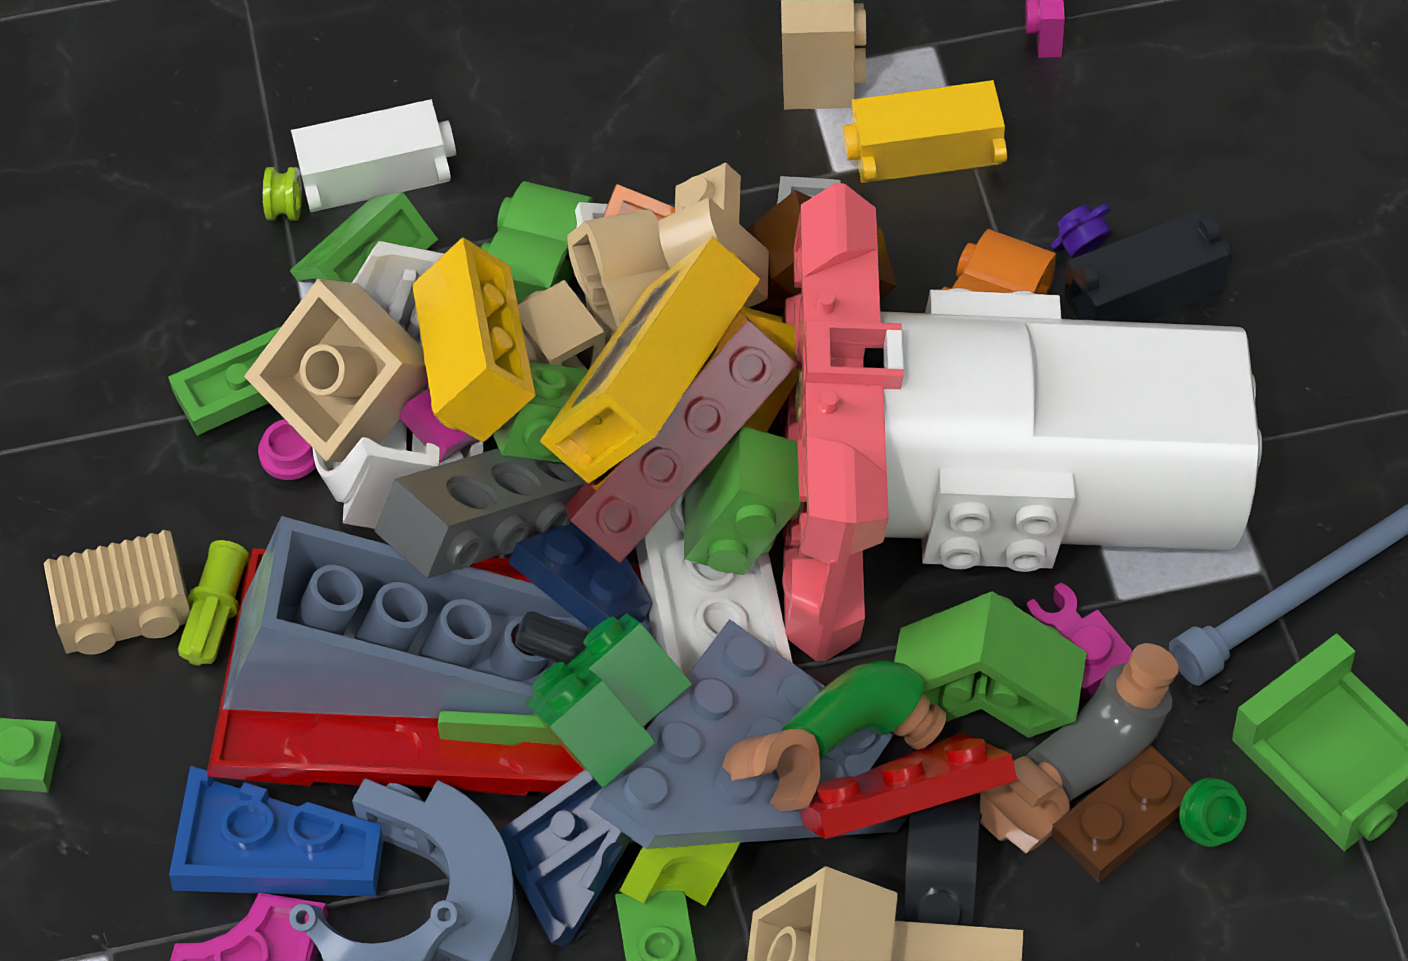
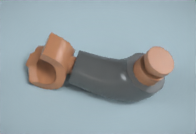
(1104, 738)

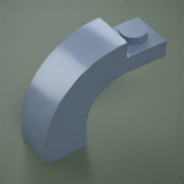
(466, 848)

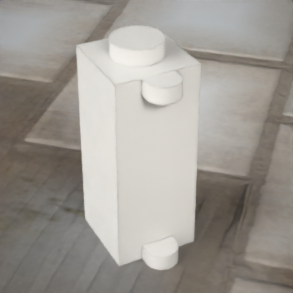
(373, 155)

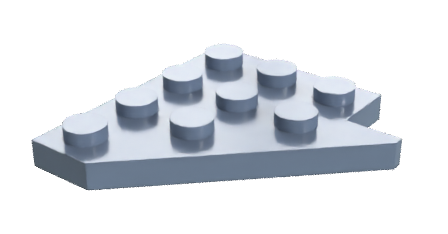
(678, 786)

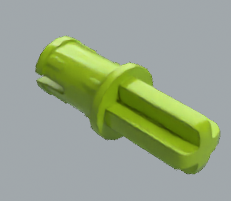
(213, 602)

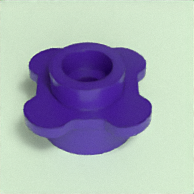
(1083, 230)

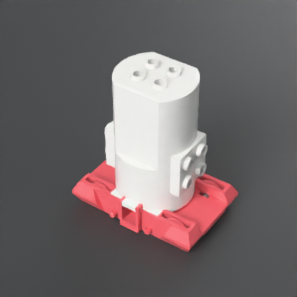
(992, 428)

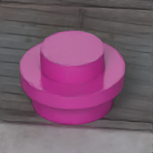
(285, 452)

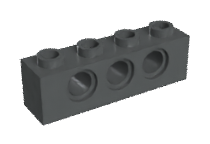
(474, 509)

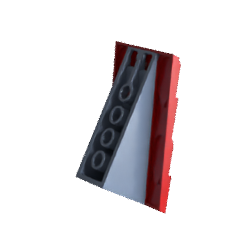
(357, 653)

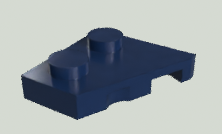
(581, 575)
(564, 855)

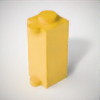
(925, 132)

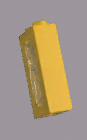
(650, 361)

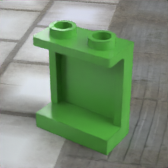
(1329, 744)

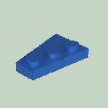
(262, 845)

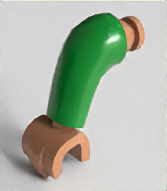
(866, 697)

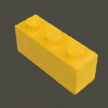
(472, 341)

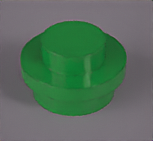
(1212, 812)

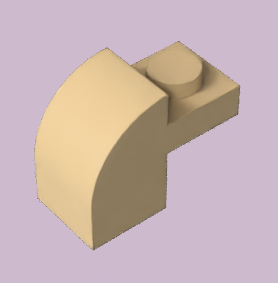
(708, 208)

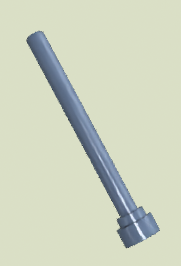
(1204, 650)

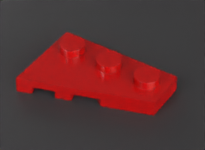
(907, 785)

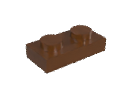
(1122, 814)

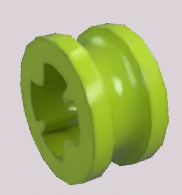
(282, 193)

